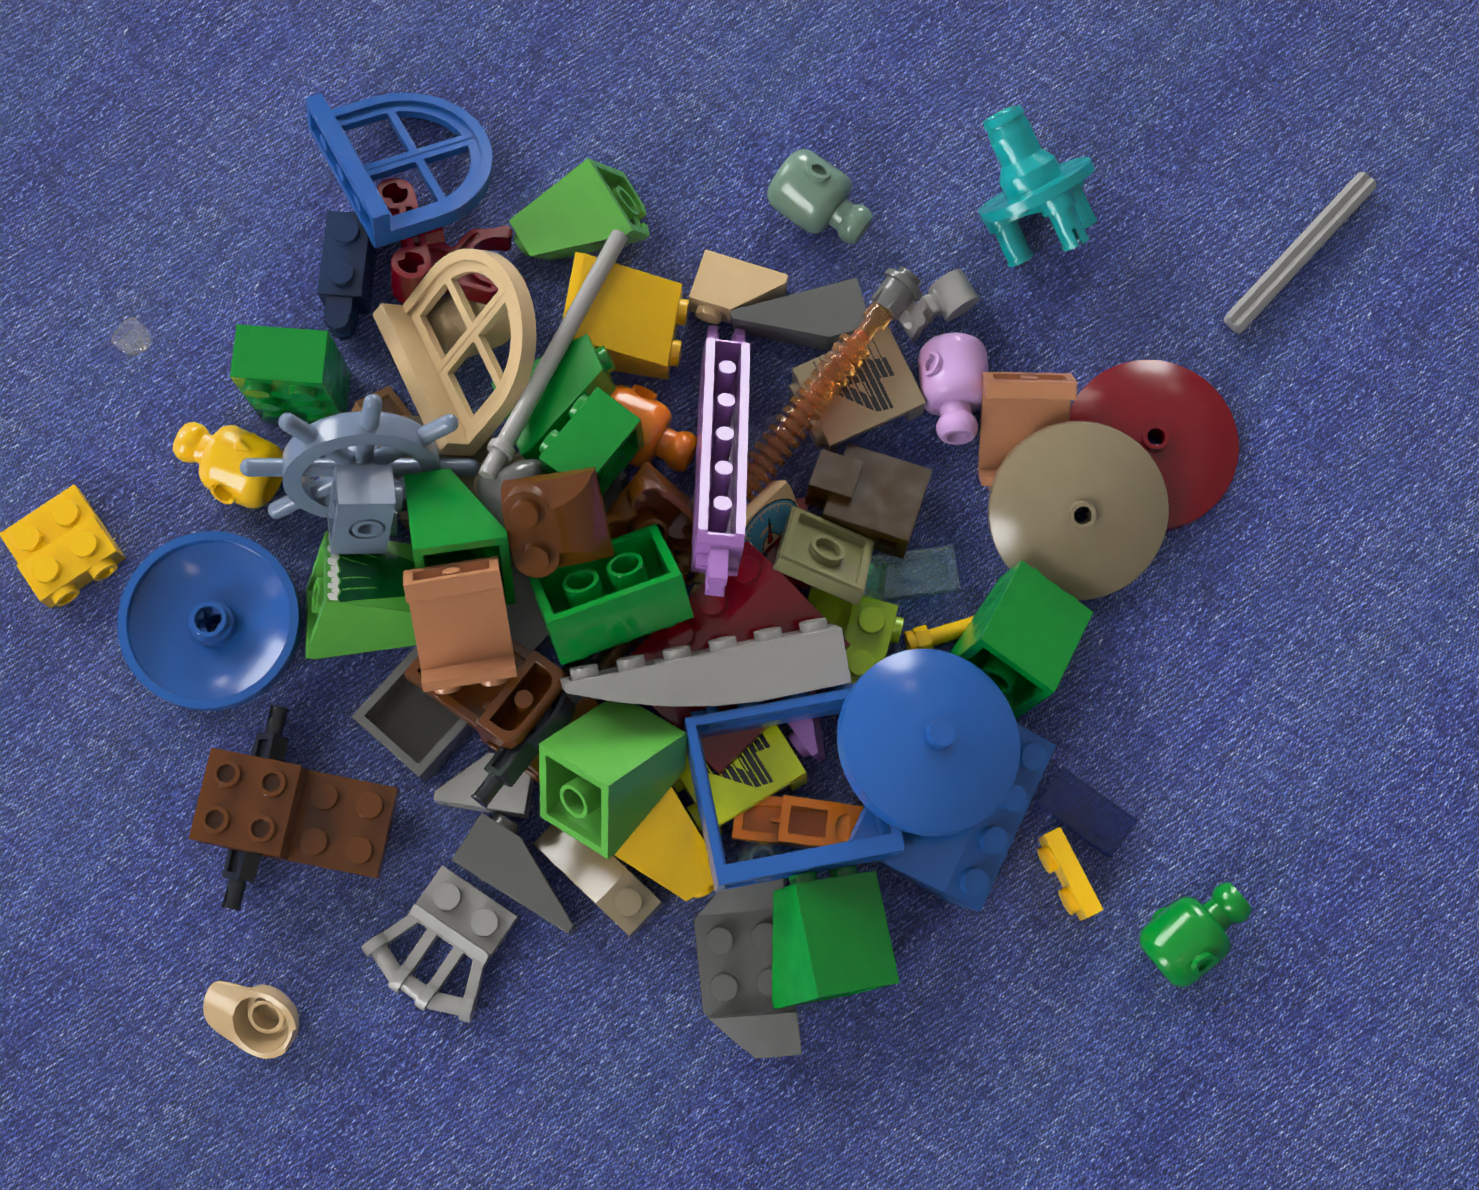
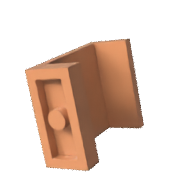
(1015, 408)
(460, 624)

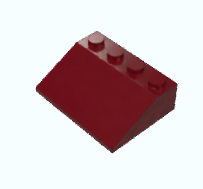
(751, 602)

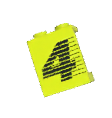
(754, 776)

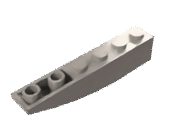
(725, 672)

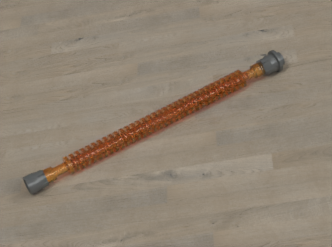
(888, 304)

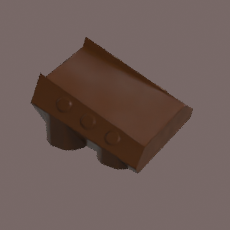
(651, 501)

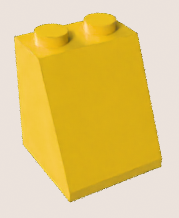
(632, 317)

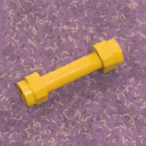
(926, 638)

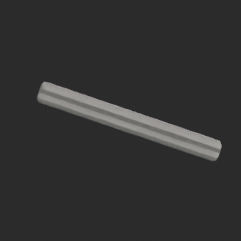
(1299, 252)

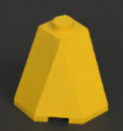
(670, 850)

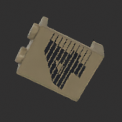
(873, 397)

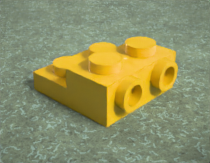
(62, 548)

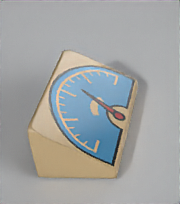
(768, 514)

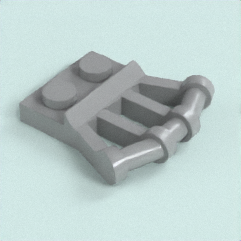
(462, 918)

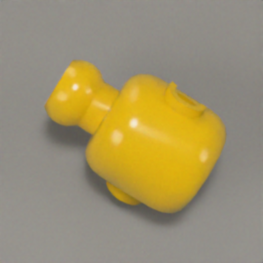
(220, 462)

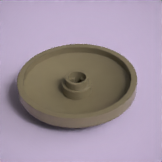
(1073, 468)

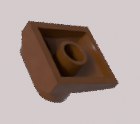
(555, 521)

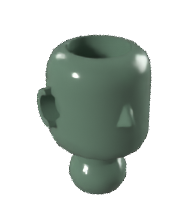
(816, 196)

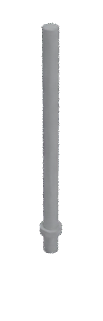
(502, 448)

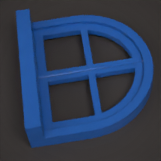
(357, 180)

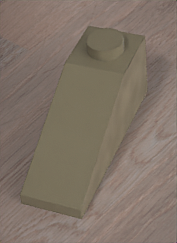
(601, 879)

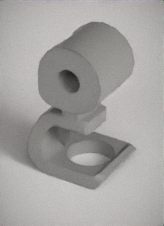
(946, 297)

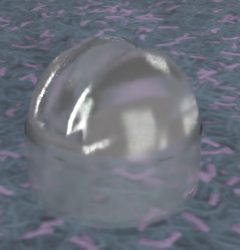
(131, 337)

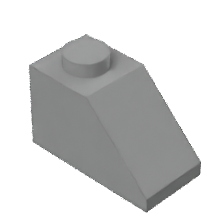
(509, 801)

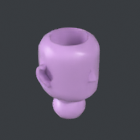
(953, 383)

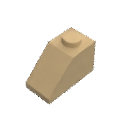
(731, 284)

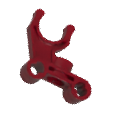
(424, 250)

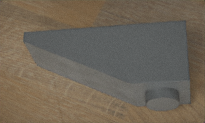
(807, 317)
(506, 863)

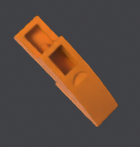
(796, 822)

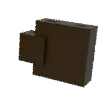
(870, 495)

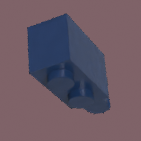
(345, 273)

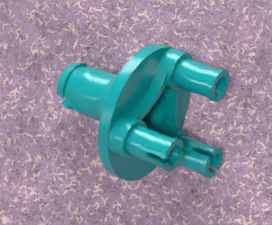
(1032, 185)

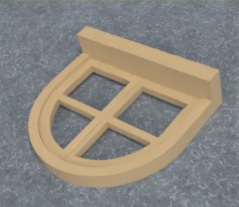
(431, 373)

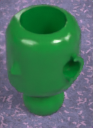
(1191, 936)

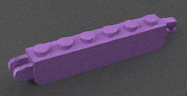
(721, 459)

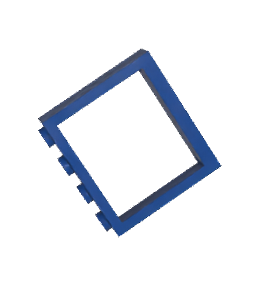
(766, 869)

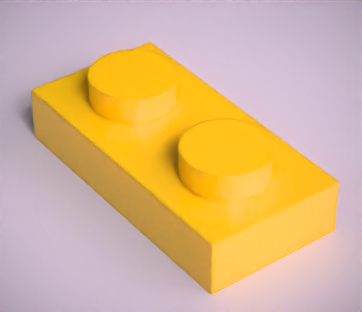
(1077, 892)

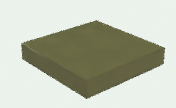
(824, 555)

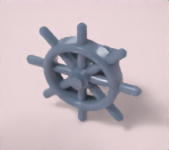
(358, 476)

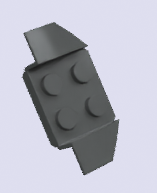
(737, 971)

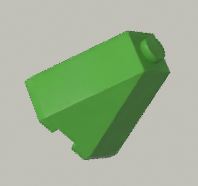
(580, 214)

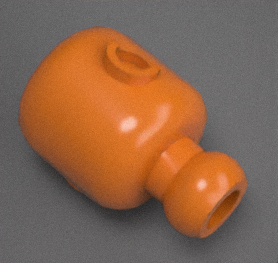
(659, 439)

